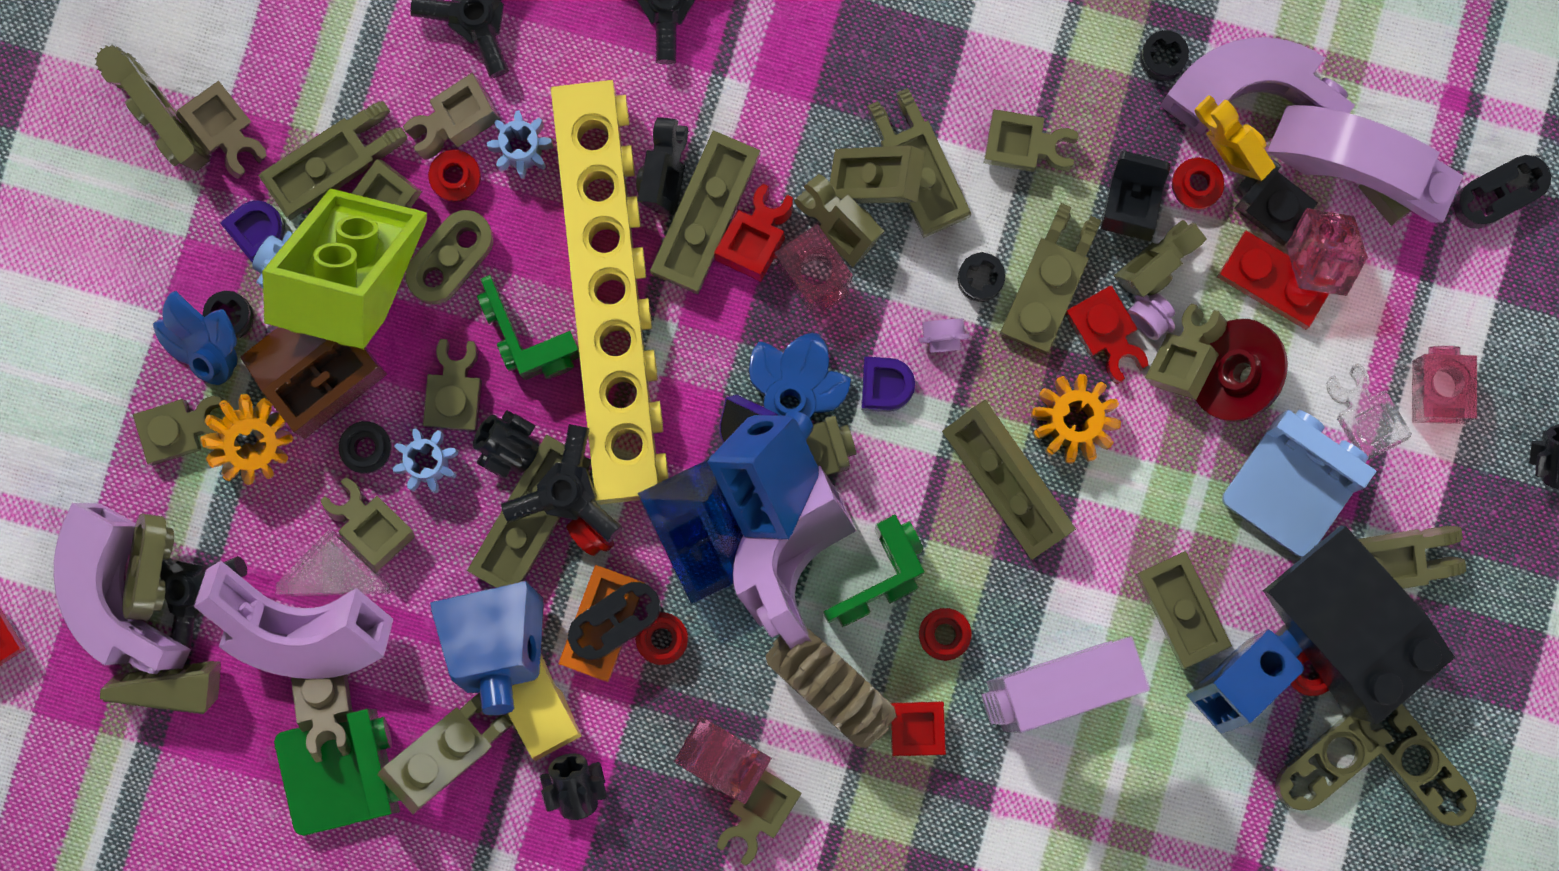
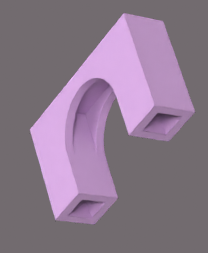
(1065, 686)

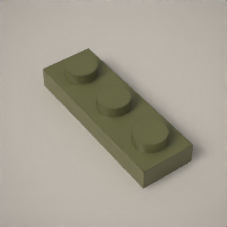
(705, 212)
(1008, 479)
(515, 546)

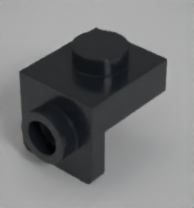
(1135, 195)

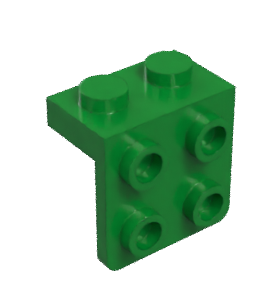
(901, 547)
(339, 787)

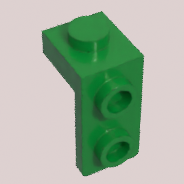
(548, 357)

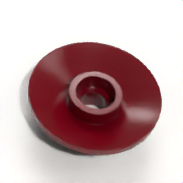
(1243, 346)

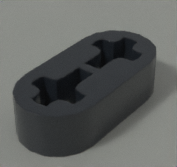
(1507, 202)
(606, 610)

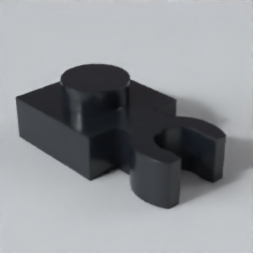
(662, 173)

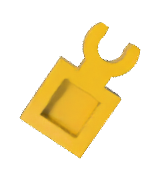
(1237, 144)

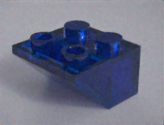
(695, 529)

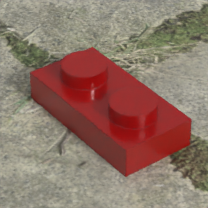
(1269, 279)

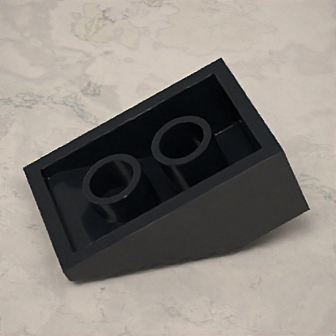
(1358, 627)

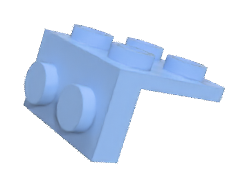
(1297, 482)

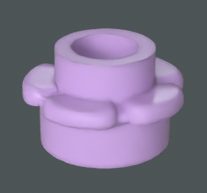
(1152, 315)
(944, 335)

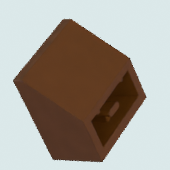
(310, 376)

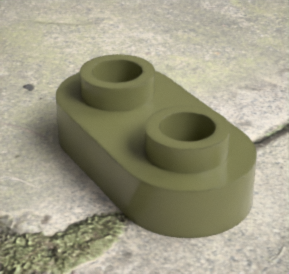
(447, 256)
(143, 587)

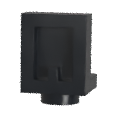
(1273, 204)

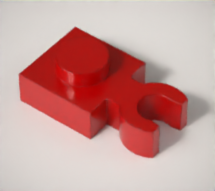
(754, 239)
(1103, 326)

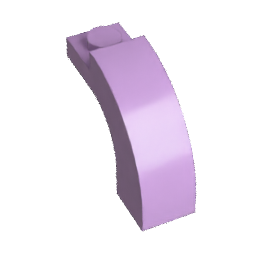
(1252, 67)
(1367, 153)
(770, 568)
(91, 588)
(290, 639)

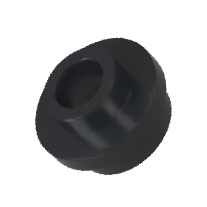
(350, 440)

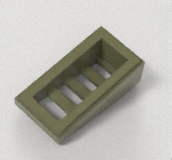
(183, 689)

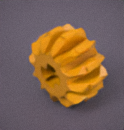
(1059, 408)
(249, 457)

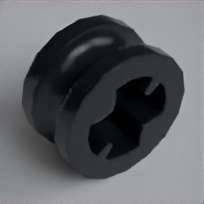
(1166, 40)
(973, 263)
(230, 299)

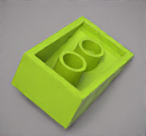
(341, 268)

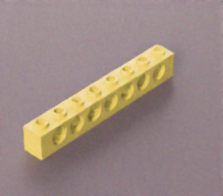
(575, 112)

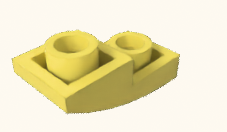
(542, 715)

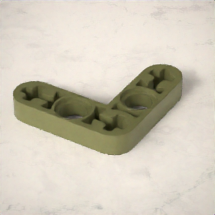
(1369, 745)

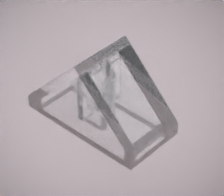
(331, 569)

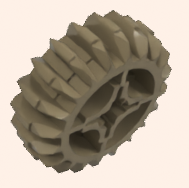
(833, 688)

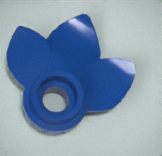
(198, 340)
(799, 373)

